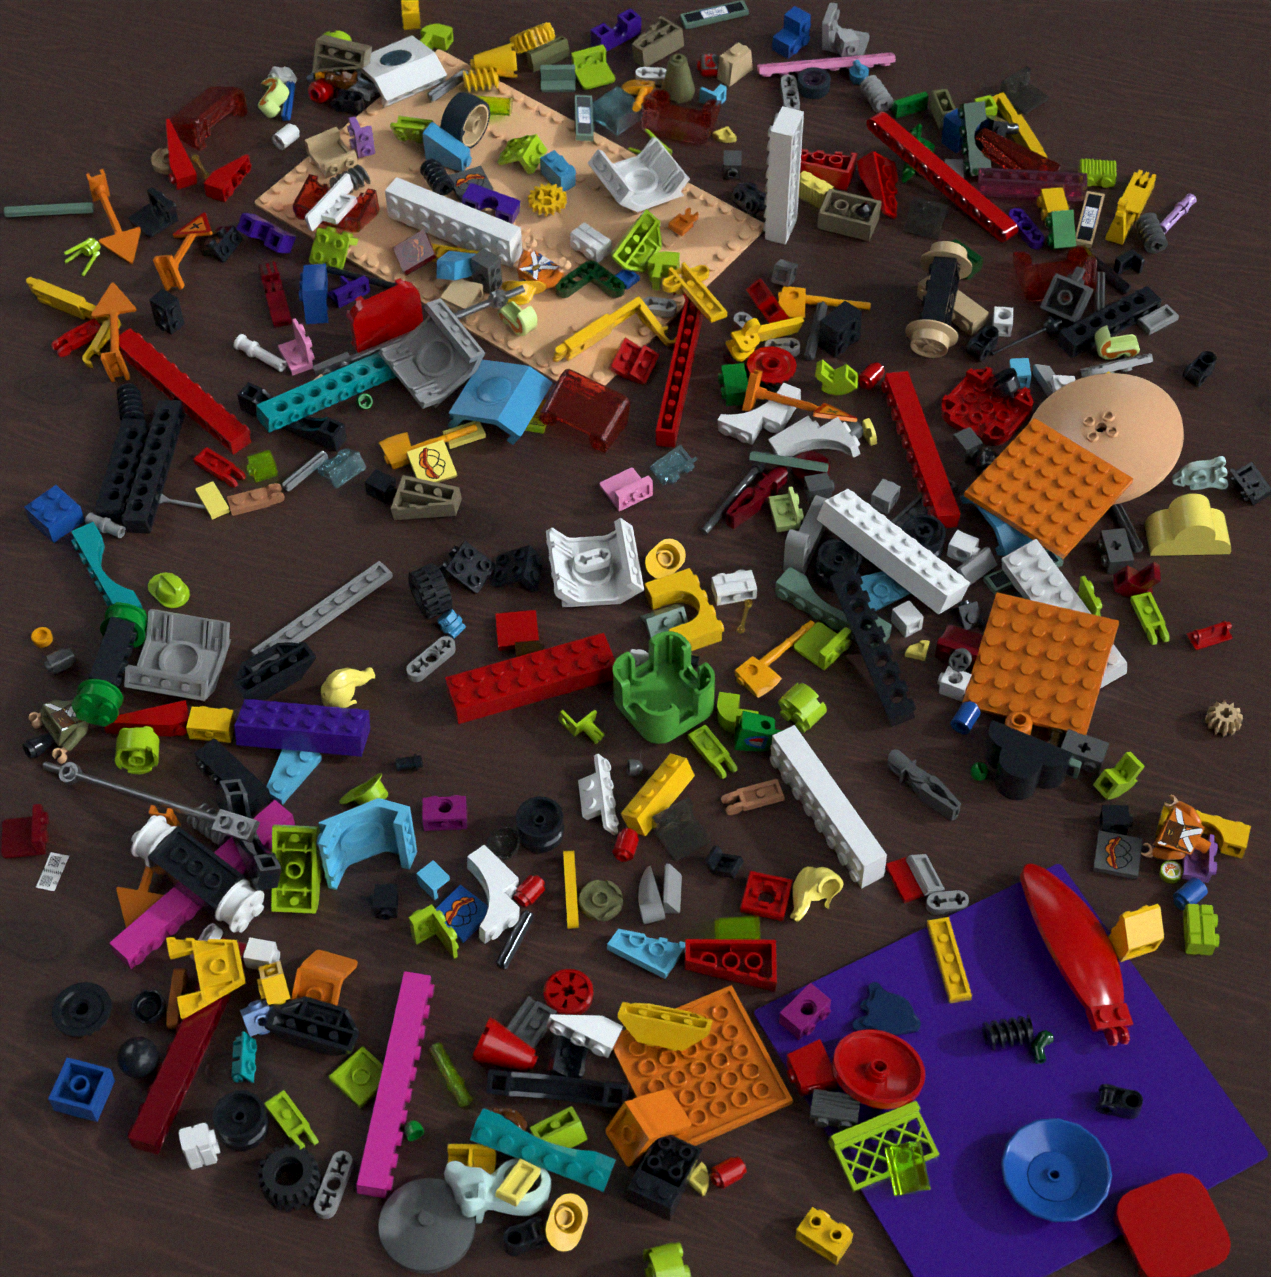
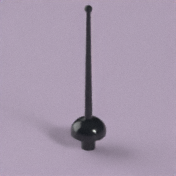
(1050, 326)

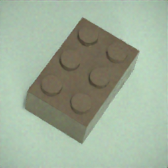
(839, 215)

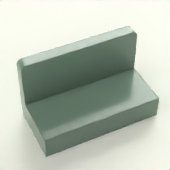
(557, 78)
(664, 619)

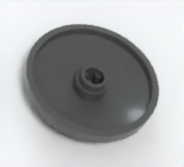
(425, 1227)

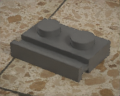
(531, 1021)

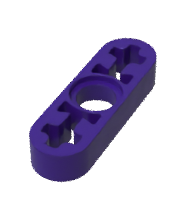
(1029, 235)

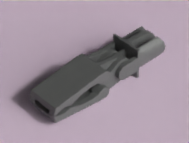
(927, 787)

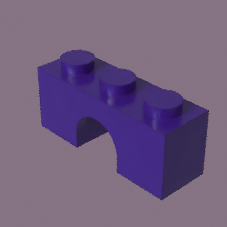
(627, 27)
(478, 197)
(274, 237)

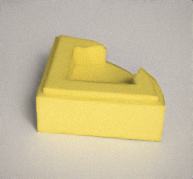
(724, 135)
(869, 432)
(918, 650)
(700, 1179)

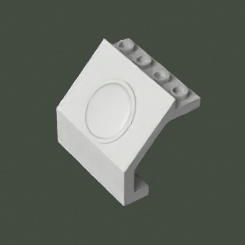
(642, 179)
(599, 587)

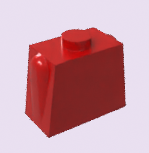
(811, 1069)

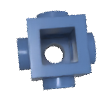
(256, 1017)

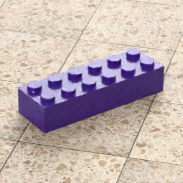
(302, 727)

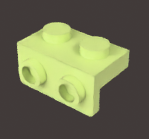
(786, 511)

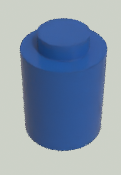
(965, 717)
(1190, 893)

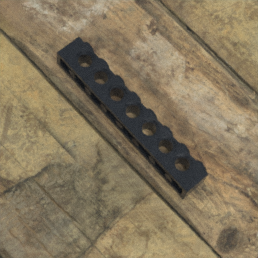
(153, 466)
(896, 712)

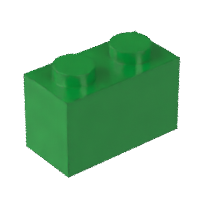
(1061, 229)
(734, 384)

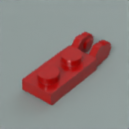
(76, 337)
(219, 467)

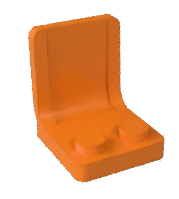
(322, 976)
(644, 1121)

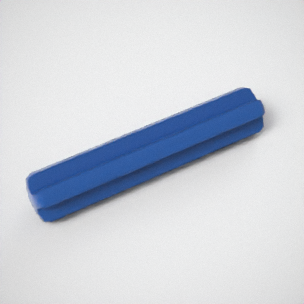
(287, 105)

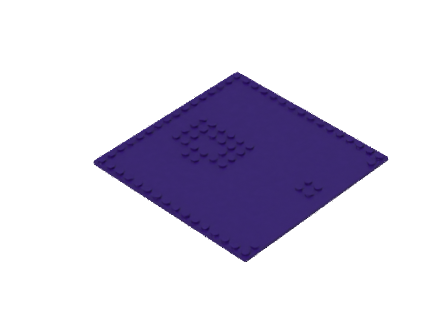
(984, 1095)

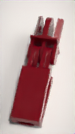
(275, 296)
(753, 498)

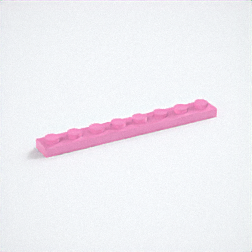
(834, 64)

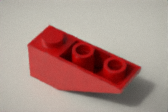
(224, 180)

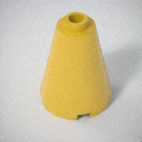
(501, 57)

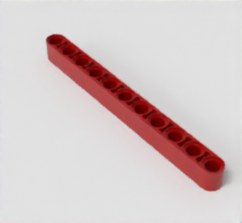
(942, 176)

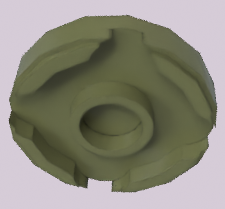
(600, 900)

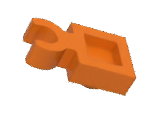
(683, 223)

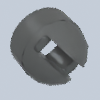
(634, 767)

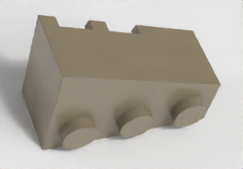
(657, 43)
(339, 54)
(424, 499)

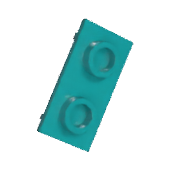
(245, 1049)

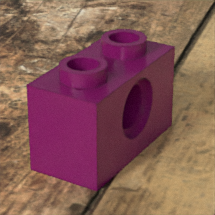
(454, 819)
(810, 1000)

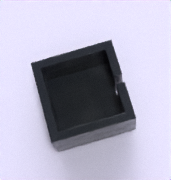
(840, 329)

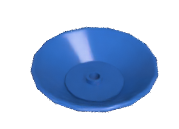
(1062, 1150)

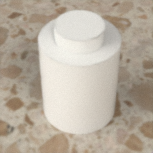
(285, 136)

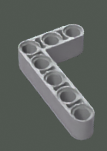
(802, 544)

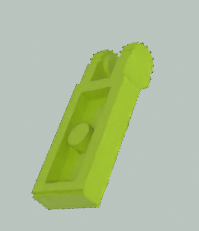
(1150, 617)
(712, 750)
(290, 1119)

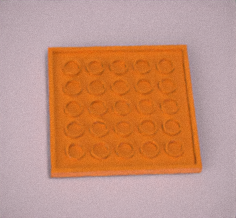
(1048, 488)
(1041, 663)
(717, 1080)

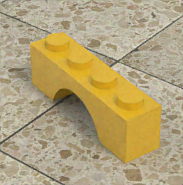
(1229, 835)

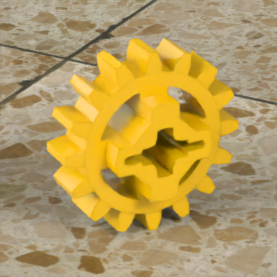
(547, 199)

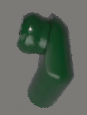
(1038, 1044)

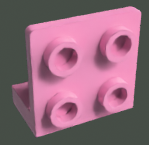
(298, 351)
(627, 488)

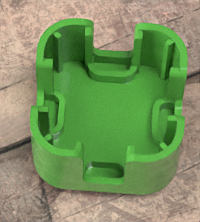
(664, 692)

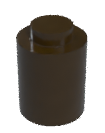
(527, 647)

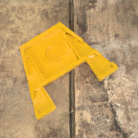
(217, 968)

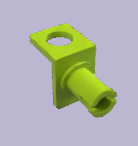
(585, 725)

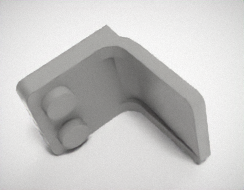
(830, 26)

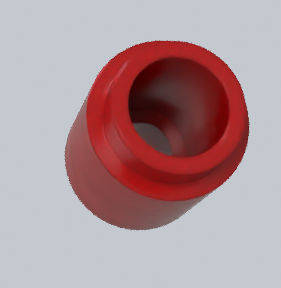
(871, 375)
(625, 845)
(529, 890)
(728, 1172)

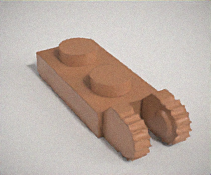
(255, 499)
(753, 797)

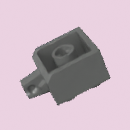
(1067, 286)

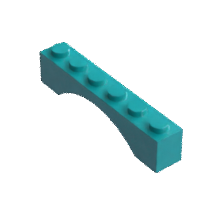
(91, 547)
(579, 1165)

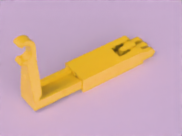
(1025, 135)
(1131, 202)
(76, 306)
(603, 327)

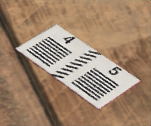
(52, 871)

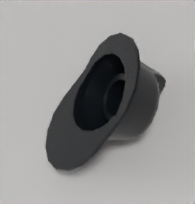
(1005, 383)

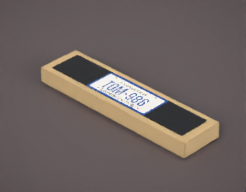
(1089, 219)

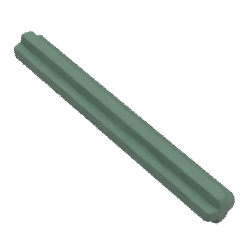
(48, 209)

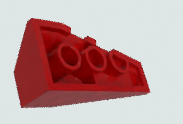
(880, 178)

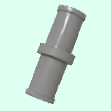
(105, 525)

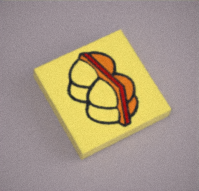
(432, 462)

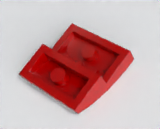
(633, 361)

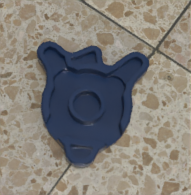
(886, 1013)

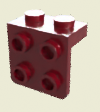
(956, 638)
(25, 835)

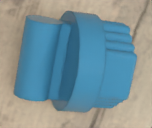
(858, 72)
(451, 623)

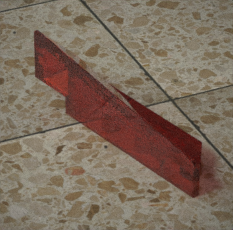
(1012, 155)

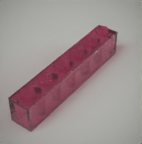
(1028, 183)

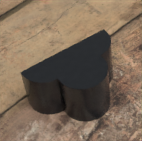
(1024, 762)

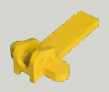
(691, 285)
(752, 333)

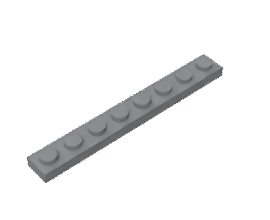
(329, 607)

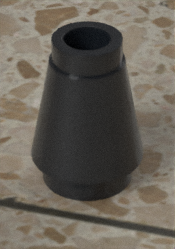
(37, 745)

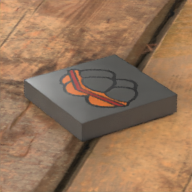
(464, 178)
(1117, 855)

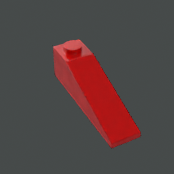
(181, 169)
(164, 719)

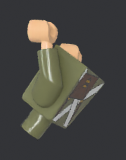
(61, 724)

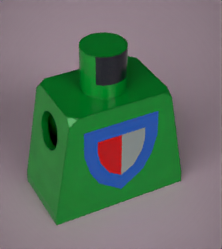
(754, 732)

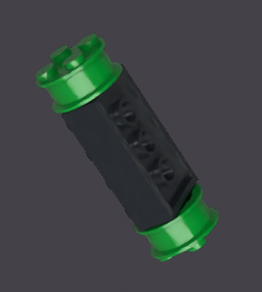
(99, 695)

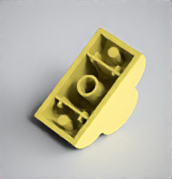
(1187, 528)

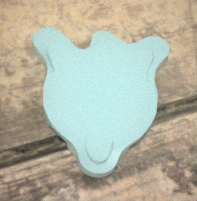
(1203, 474)

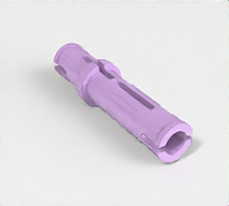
(1179, 210)

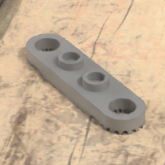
(1124, 364)

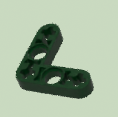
(567, 286)

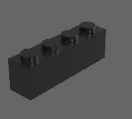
(222, 765)

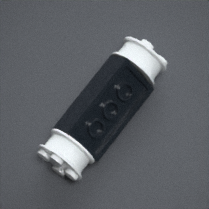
(197, 873)

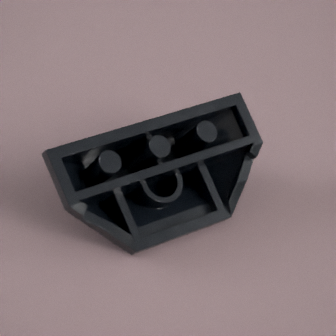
(273, 670)
(314, 1026)

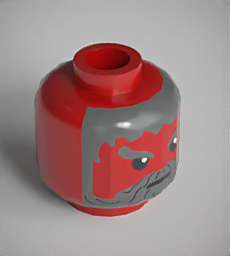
(708, 65)

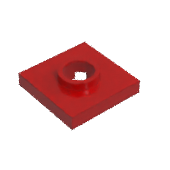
(763, 883)

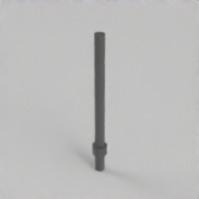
(757, 468)

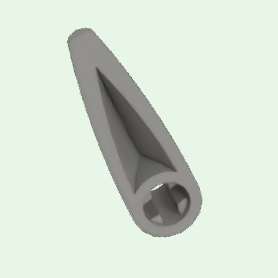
(649, 898)

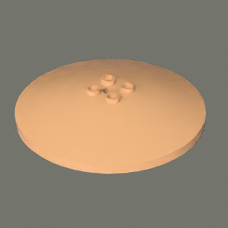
(1140, 422)

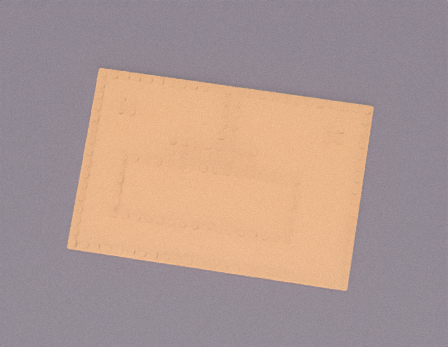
(713, 240)

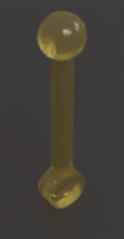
(195, 158)
(748, 603)

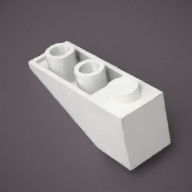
(590, 1031)

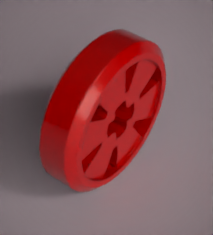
(562, 982)

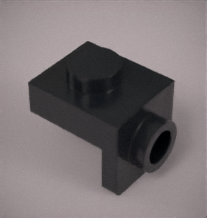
(1129, 260)
(969, 614)
(722, 863)

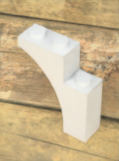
(771, 416)
(808, 435)
(499, 887)

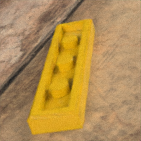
(949, 960)

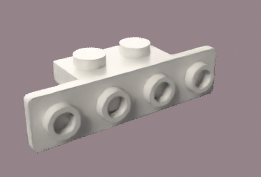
(333, 205)
(597, 795)

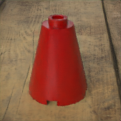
(503, 1048)

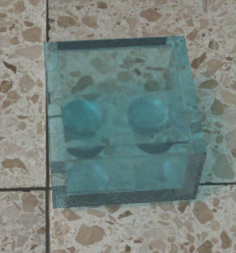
(616, 110)

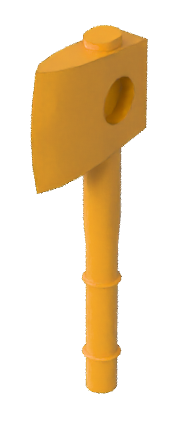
(640, 88)
(794, 300)
(397, 446)
(757, 675)

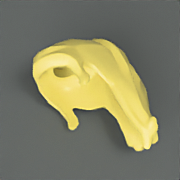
(341, 685)
(814, 885)

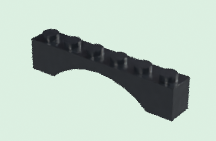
(322, 431)
(259, 862)
(557, 1087)

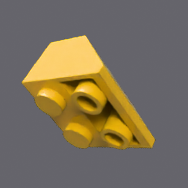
(1137, 932)

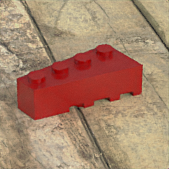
(832, 168)

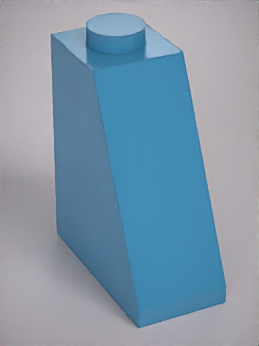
(445, 148)
(454, 265)

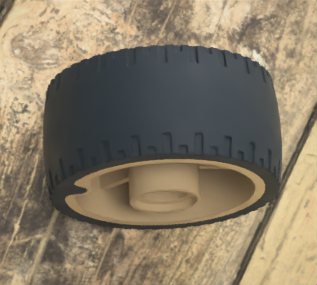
(466, 118)

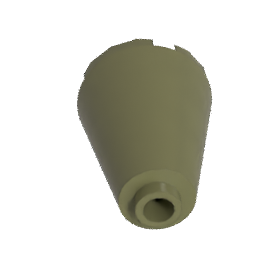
(678, 79)

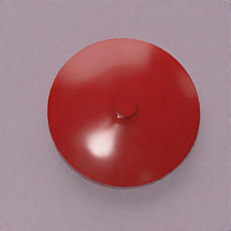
(878, 1069)

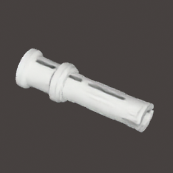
(253, 349)

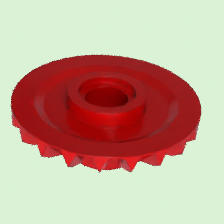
(774, 362)

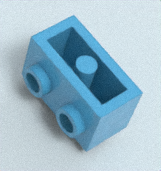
(557, 170)

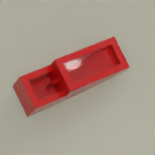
(766, 302)

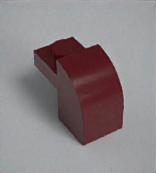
(1134, 582)

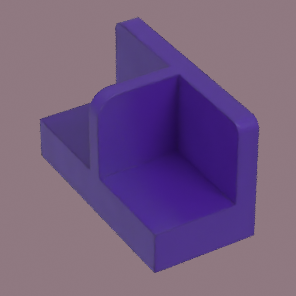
(349, 291)

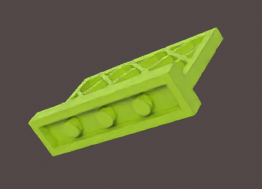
(874, 1127)

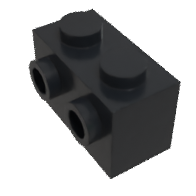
(166, 311)

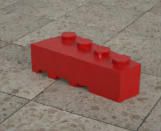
(735, 960)

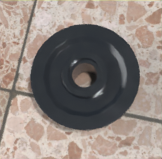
(80, 998)

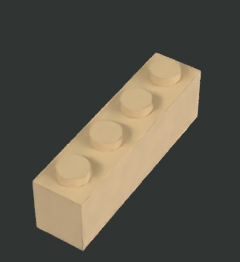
(966, 313)

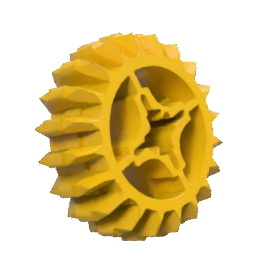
(532, 38)

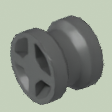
(957, 663)

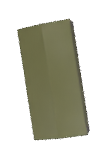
(548, 53)

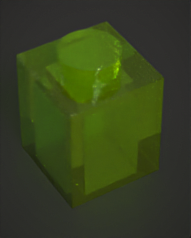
(261, 466)

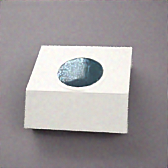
(403, 70)

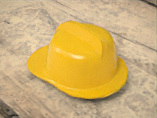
(531, 288)
(665, 558)
(566, 1222)

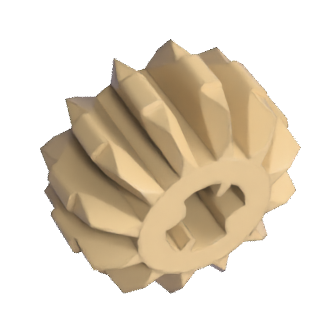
(1224, 718)

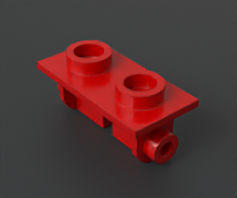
(1210, 635)

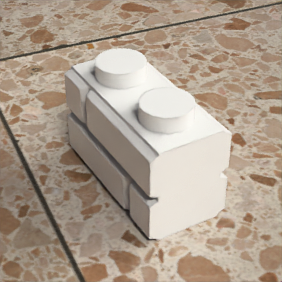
(590, 242)
(734, 587)
(199, 1145)

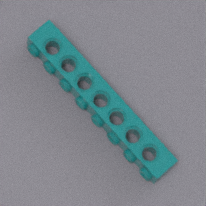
(323, 392)

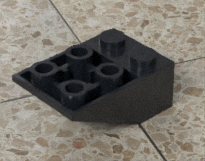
(663, 1176)

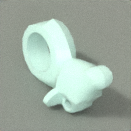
(476, 1190)

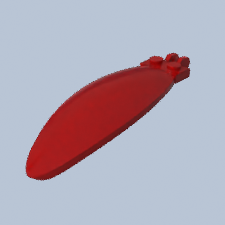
(1080, 951)

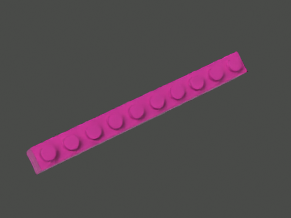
(175, 908)
(394, 1084)

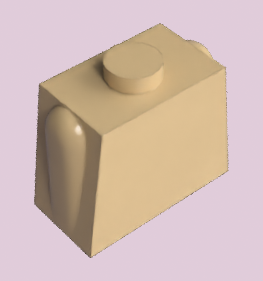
(734, 64)
(462, 295)

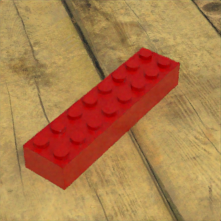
(530, 678)

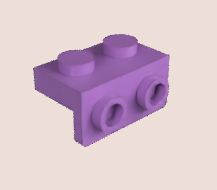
(361, 139)
(1200, 864)

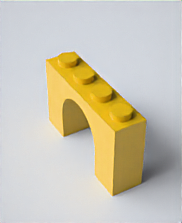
(685, 588)

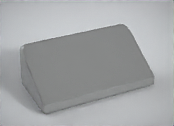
(1043, 376)
(672, 890)

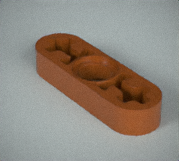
(178, 988)

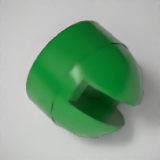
(365, 405)
(976, 773)
(413, 1130)

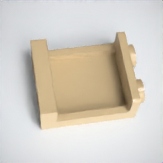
(330, 152)

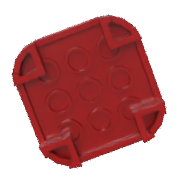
(385, 315)
(978, 407)
(1172, 1227)

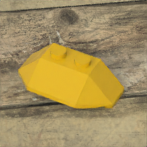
(663, 1025)

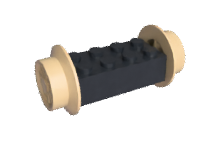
(933, 331)

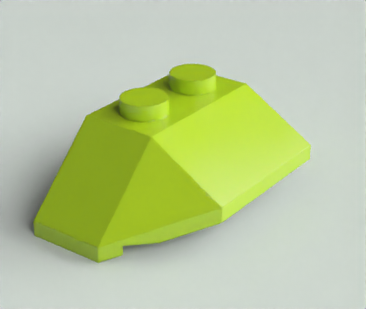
(638, 243)

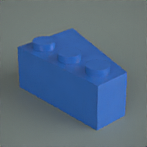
(314, 293)

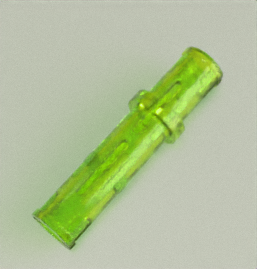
(454, 1081)

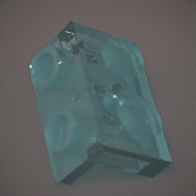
(672, 465)
(342, 467)

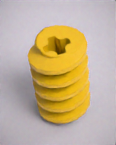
(480, 79)

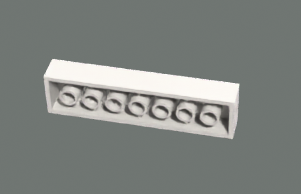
(783, 174)
(453, 221)
(893, 551)
(1041, 581)
(828, 807)

